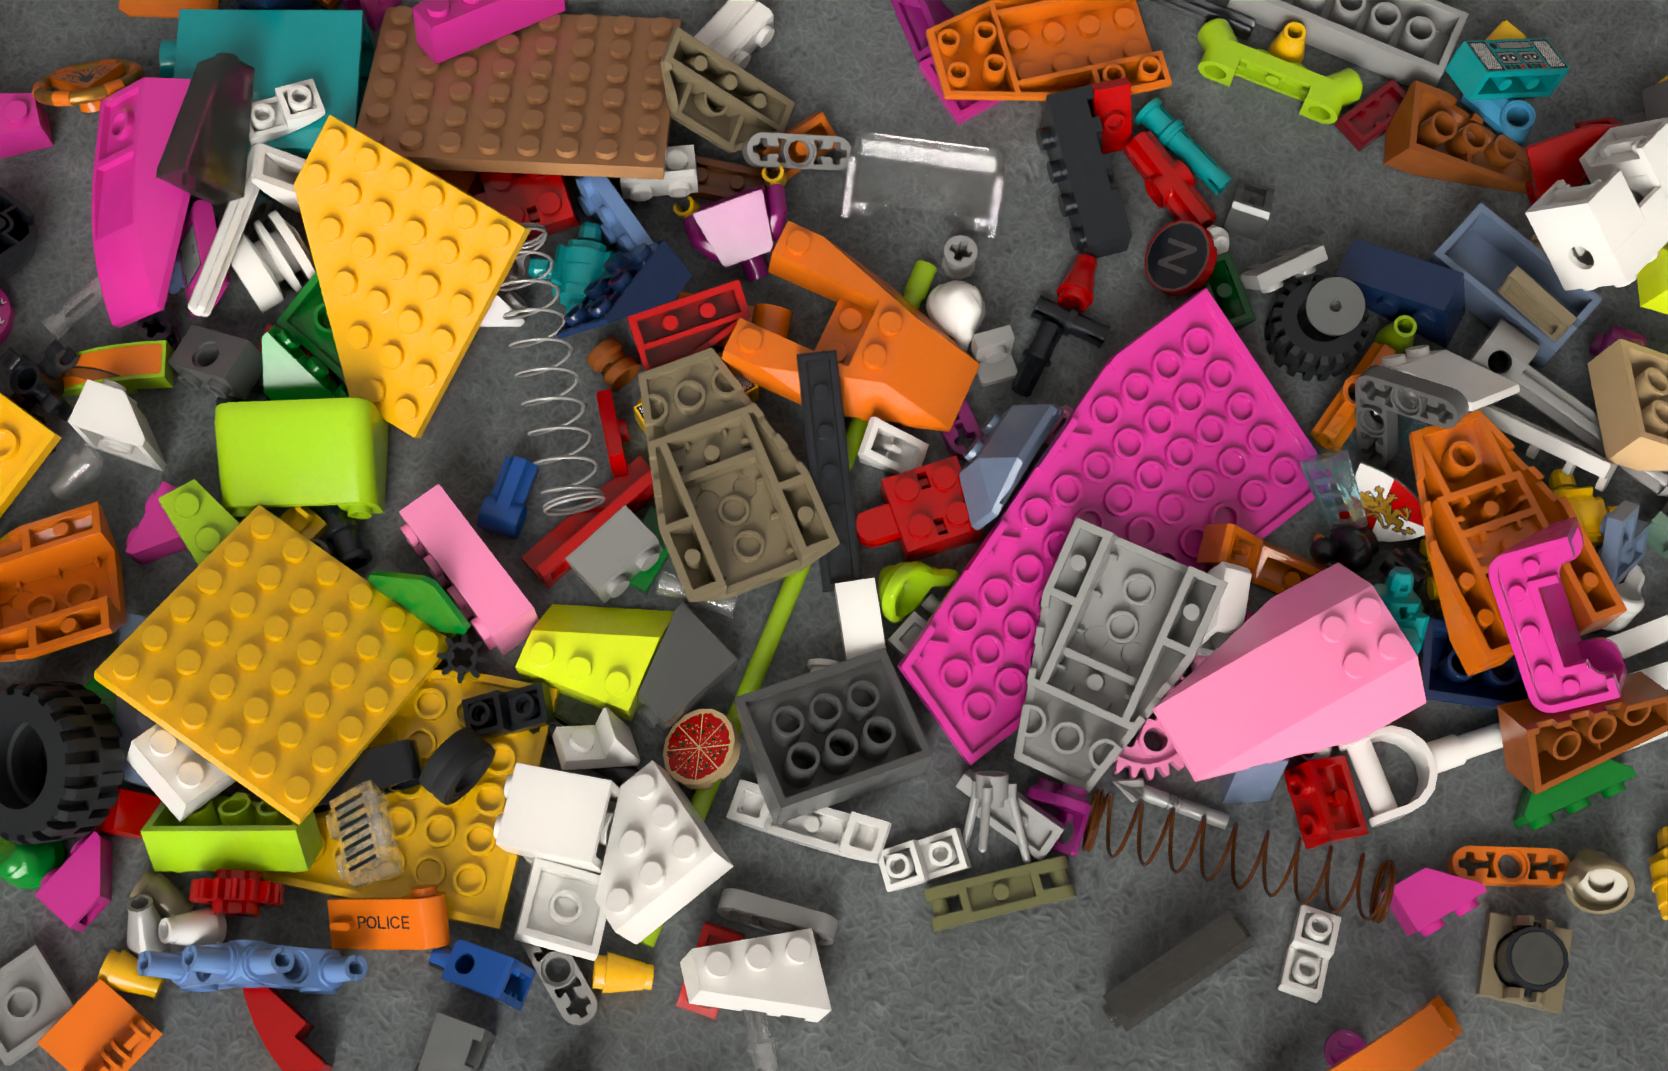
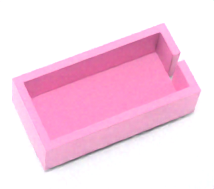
(465, 563)

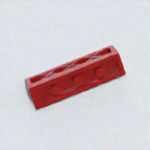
(549, 554)

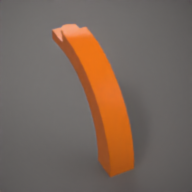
(1408, 1042)

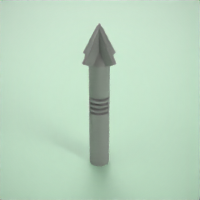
(1137, 789)

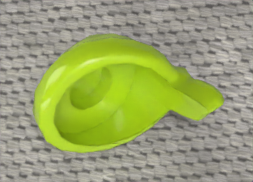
(905, 586)

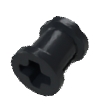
(156, 324)

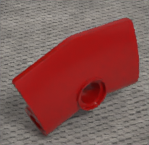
(1559, 159)

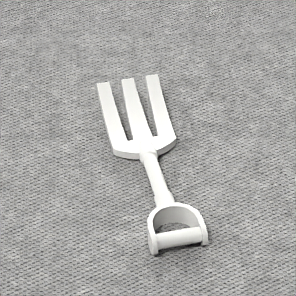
(1455, 750)

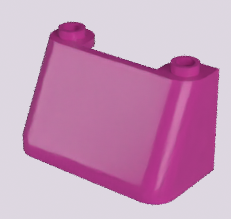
(1552, 658)

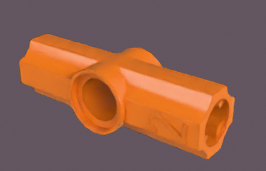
(1340, 416)

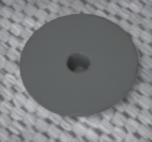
(1335, 306)

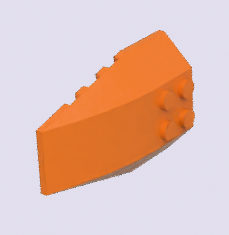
(59, 584)

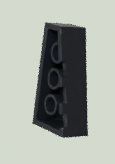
(1083, 174)

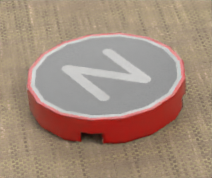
(1180, 257)

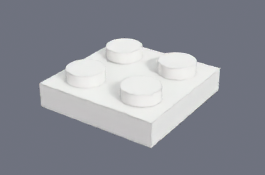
(561, 910)

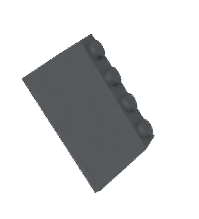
(831, 735)

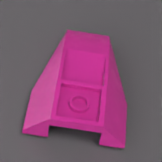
(133, 211)

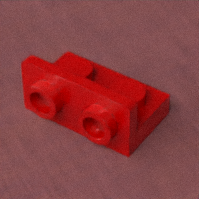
(1325, 801)

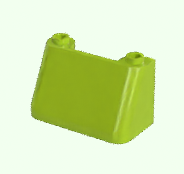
(302, 455)

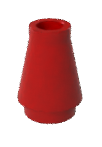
(1079, 283)

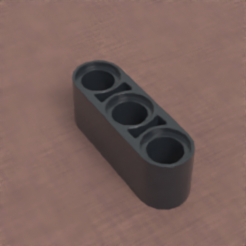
(388, 766)

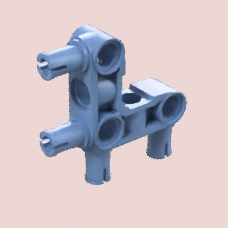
(253, 966)

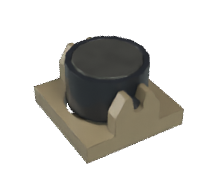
(1528, 961)

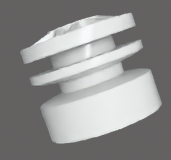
(271, 261)

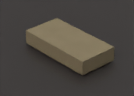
(1536, 304)

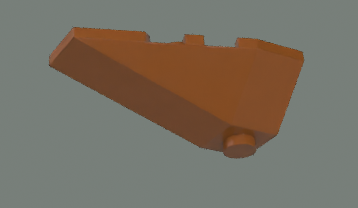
(1446, 143)

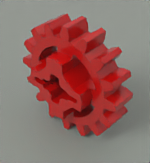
(237, 893)

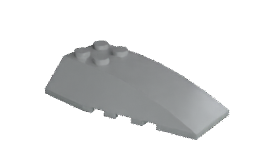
(1107, 650)

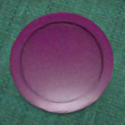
(1340, 1045)

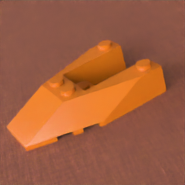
(887, 351)
(1473, 507)

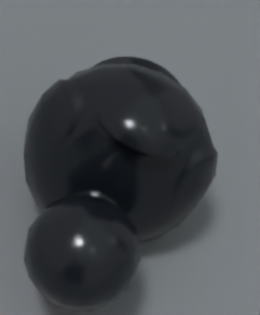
(1346, 546)

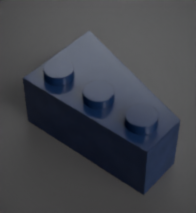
(1407, 286)

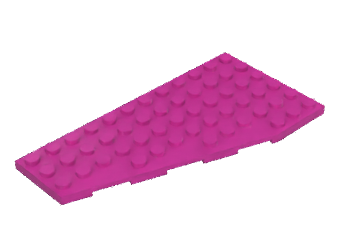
(1154, 451)

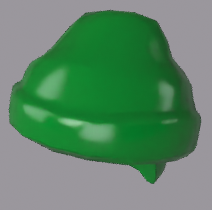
(28, 864)

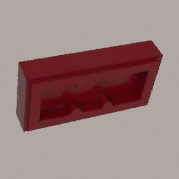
(1371, 116)

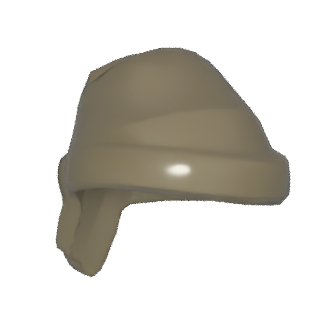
(1598, 882)

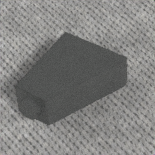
(684, 670)

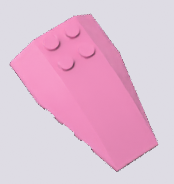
(1295, 679)

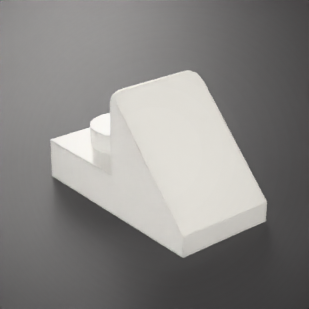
(596, 746)

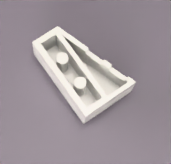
(760, 974)

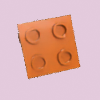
(100, 1033)

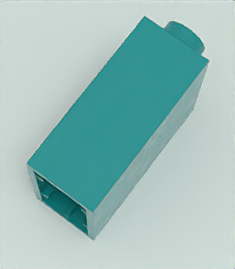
(284, 50)

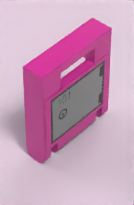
(194, 246)

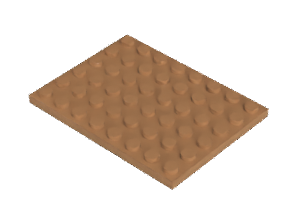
(538, 101)

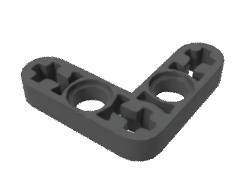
(1383, 392)

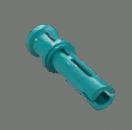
(1173, 136)

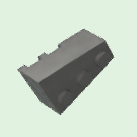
(455, 1046)

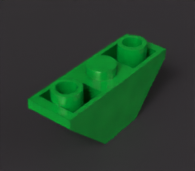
(292, 373)
(1571, 794)

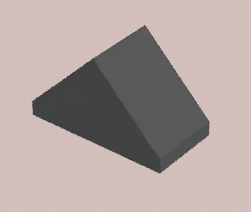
(1249, 209)

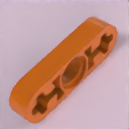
(1538, 856)

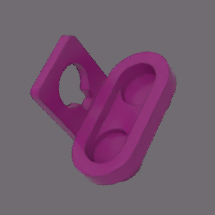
(1070, 802)

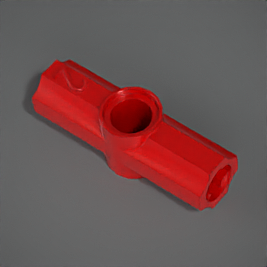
(1168, 181)

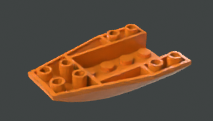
(1042, 49)

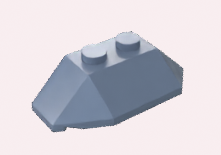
(1002, 457)

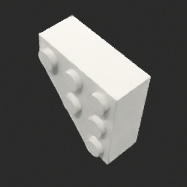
(655, 855)

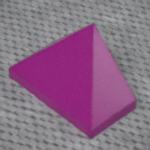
(916, 18)

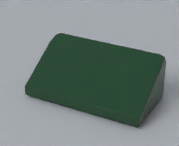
(1229, 292)

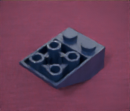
(628, 286)

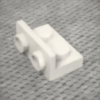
(678, 181)

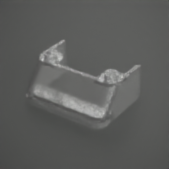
(925, 178)

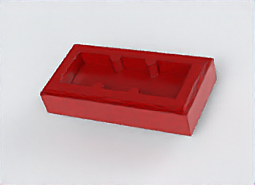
(1113, 107)
(614, 432)

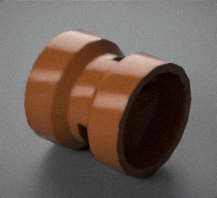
(613, 364)

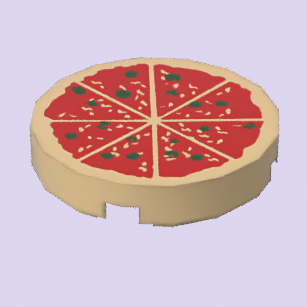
(701, 748)

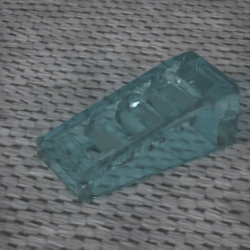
(1343, 475)

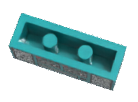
(1507, 68)

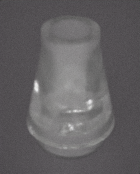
(77, 471)

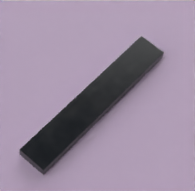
(829, 461)

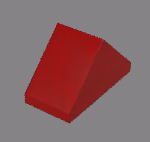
(128, 815)

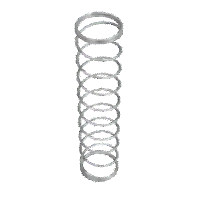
(591, 492)

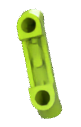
(1320, 94)

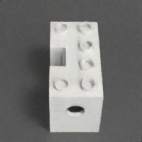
(1618, 221)

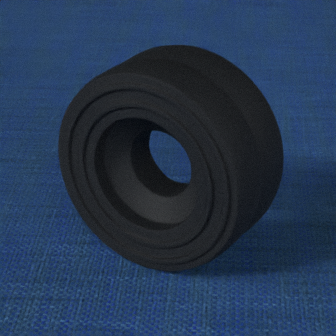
(457, 765)

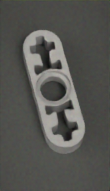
(771, 140)
(775, 915)
(564, 1003)

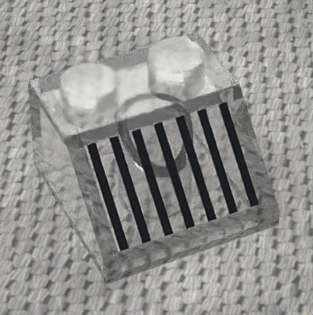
(364, 835)

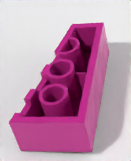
(458, 26)

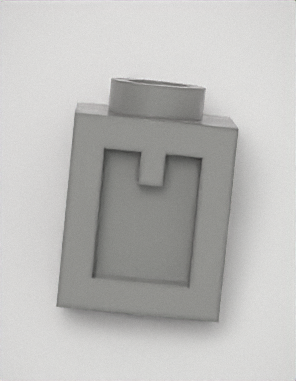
(994, 354)

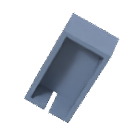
(1487, 253)

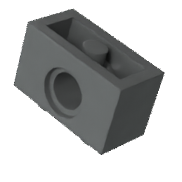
(217, 362)

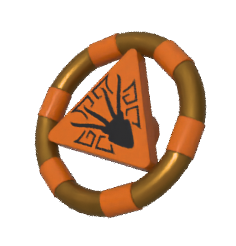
(86, 83)

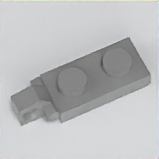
(1039, 826)

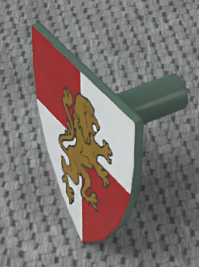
(1389, 505)

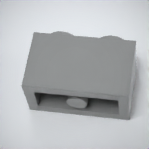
(615, 554)

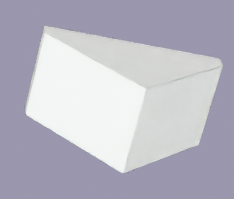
(890, 448)

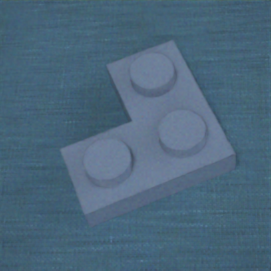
(1623, 540)

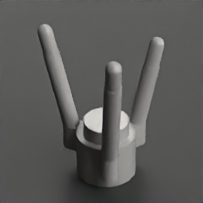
(989, 793)

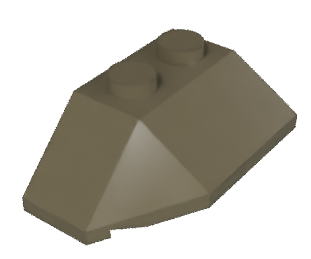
(718, 95)

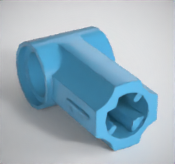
(1500, 111)

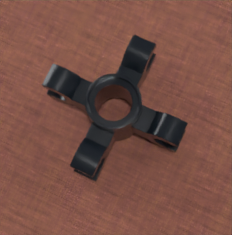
(42, 381)

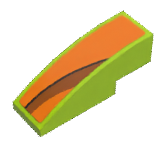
(128, 364)

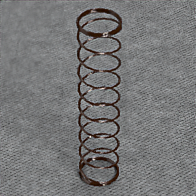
(1377, 912)

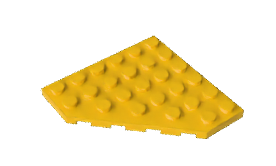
(399, 268)

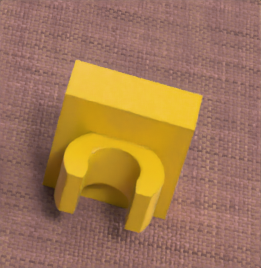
(305, 522)

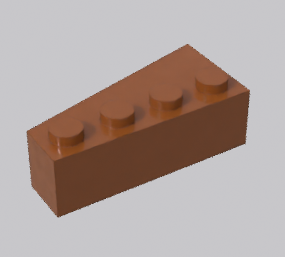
(1553, 747)

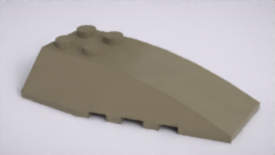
(725, 483)

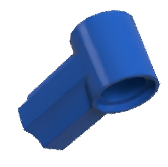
(506, 507)

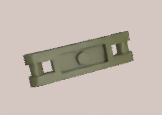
(1000, 893)

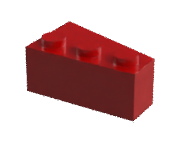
(687, 324)

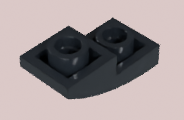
(509, 712)

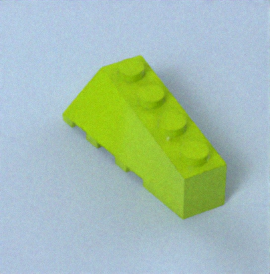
(231, 836)

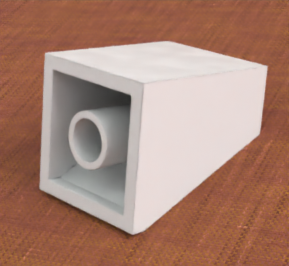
(557, 816)

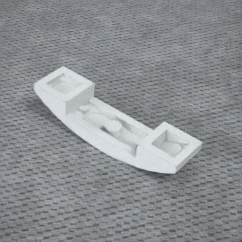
(825, 829)

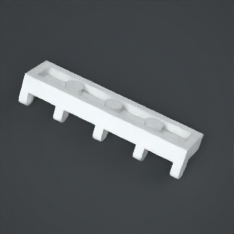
(1552, 443)

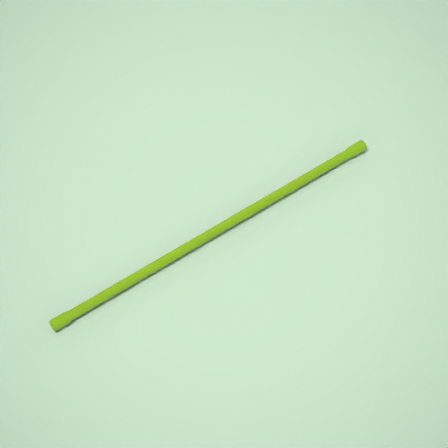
(915, 293)

